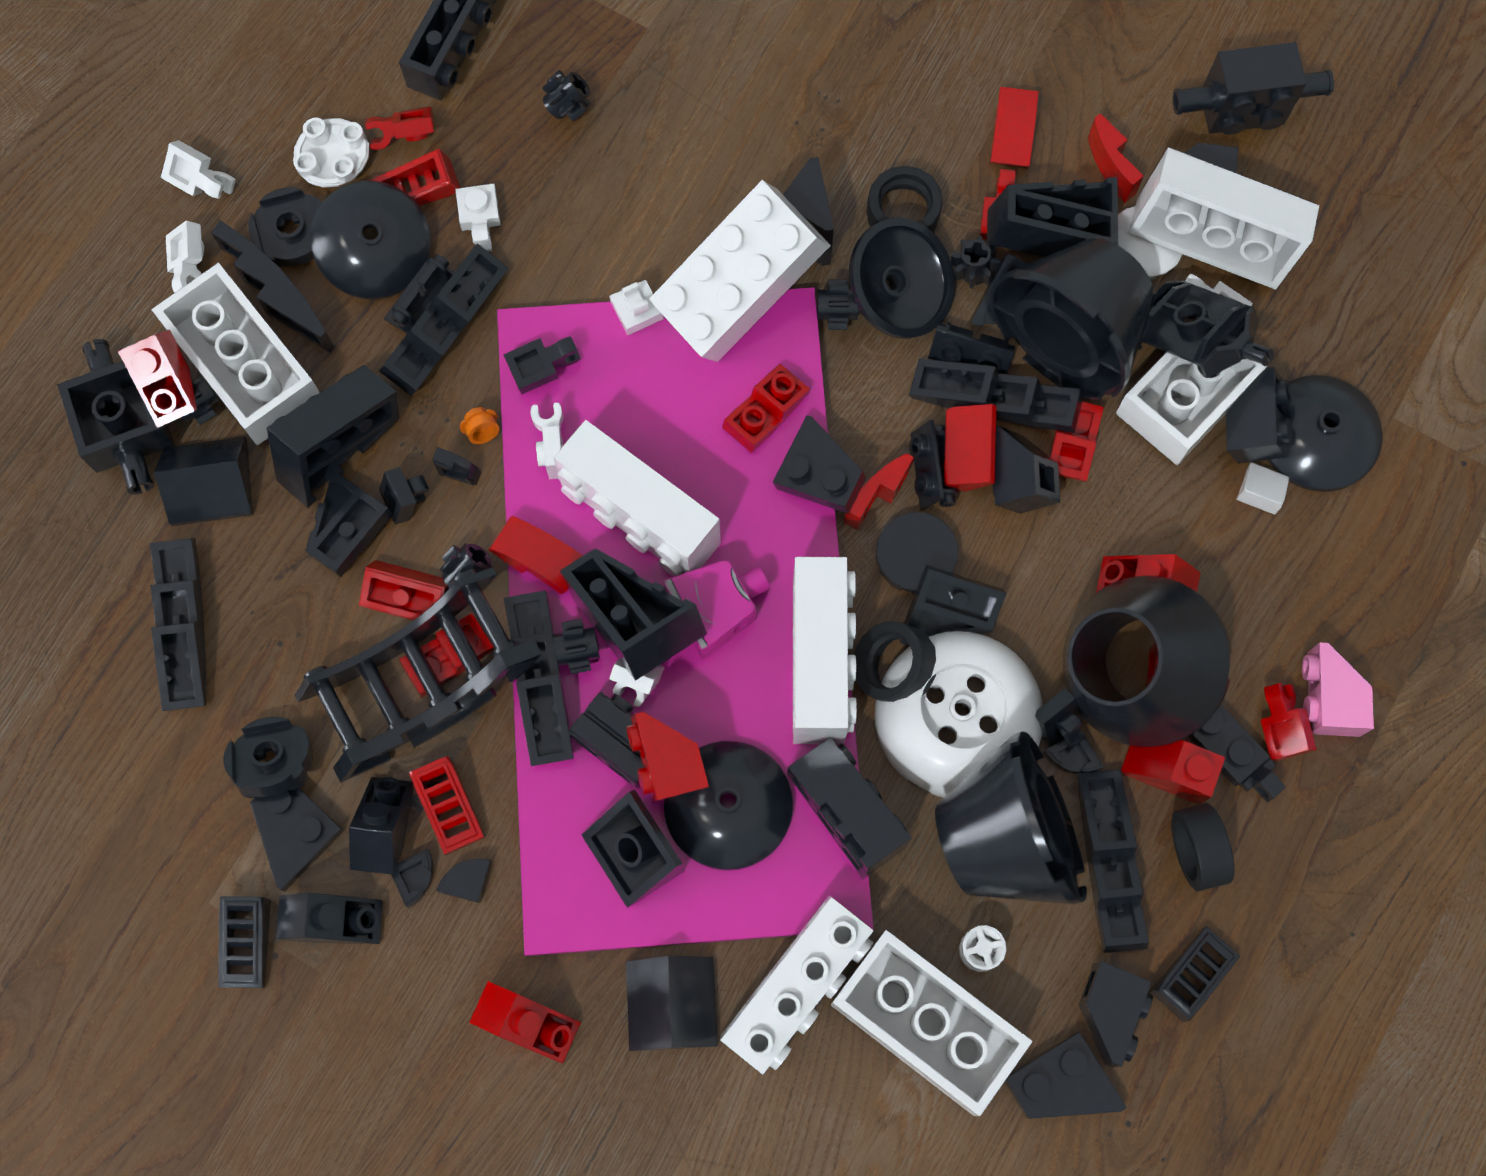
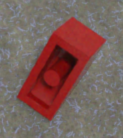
(1175, 768)

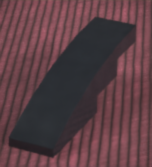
(277, 292)
(443, 320)
(1016, 397)
(179, 624)
(541, 685)
(1112, 861)

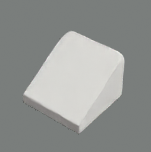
(1263, 488)

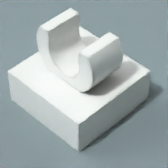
(634, 307)
(642, 686)

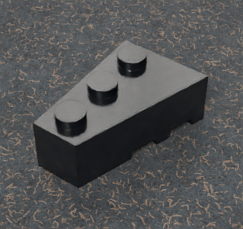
(1053, 217)
(330, 430)
(631, 614)
(849, 806)

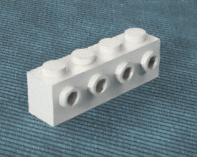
(796, 985)

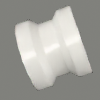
(989, 946)

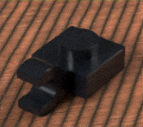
(534, 364)

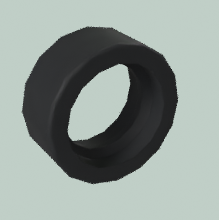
(910, 179)
(870, 650)
(1202, 847)

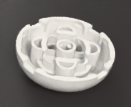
(912, 724)

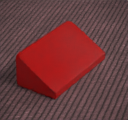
(970, 447)
(399, 590)

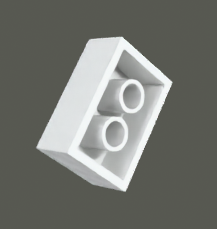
(1179, 406)

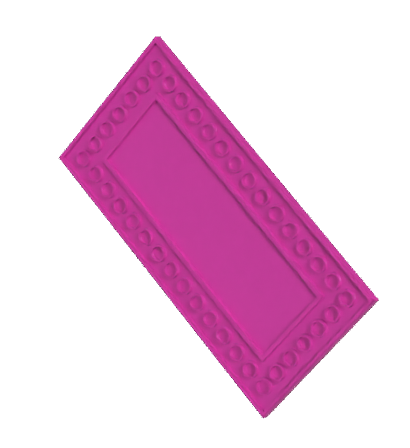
(669, 413)

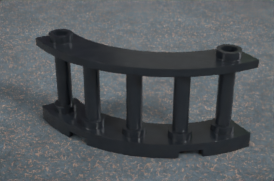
(445, 708)

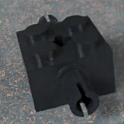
(1252, 89)
(112, 419)

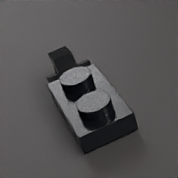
(1245, 759)

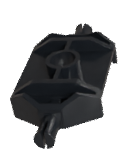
(1213, 341)

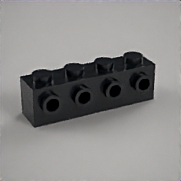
(442, 44)

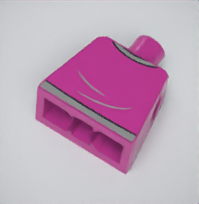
(720, 599)

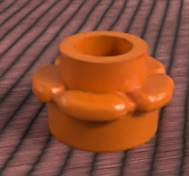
(480, 425)

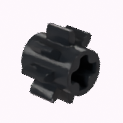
(566, 95)
(975, 272)
(836, 305)
(204, 400)
(463, 559)
(576, 646)

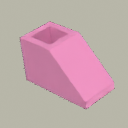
(1337, 696)

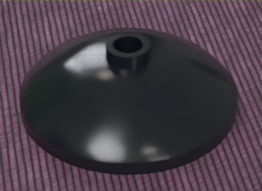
(365, 266)
(917, 273)
(1326, 456)
(738, 834)

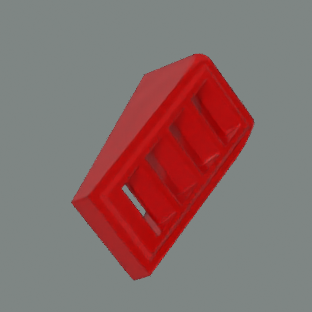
(426, 166)
(431, 771)

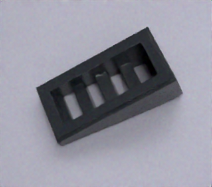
(259, 942)
(1176, 1003)

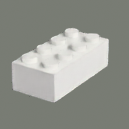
(1223, 219)
(739, 272)
(235, 351)
(636, 501)
(820, 650)
(931, 1023)

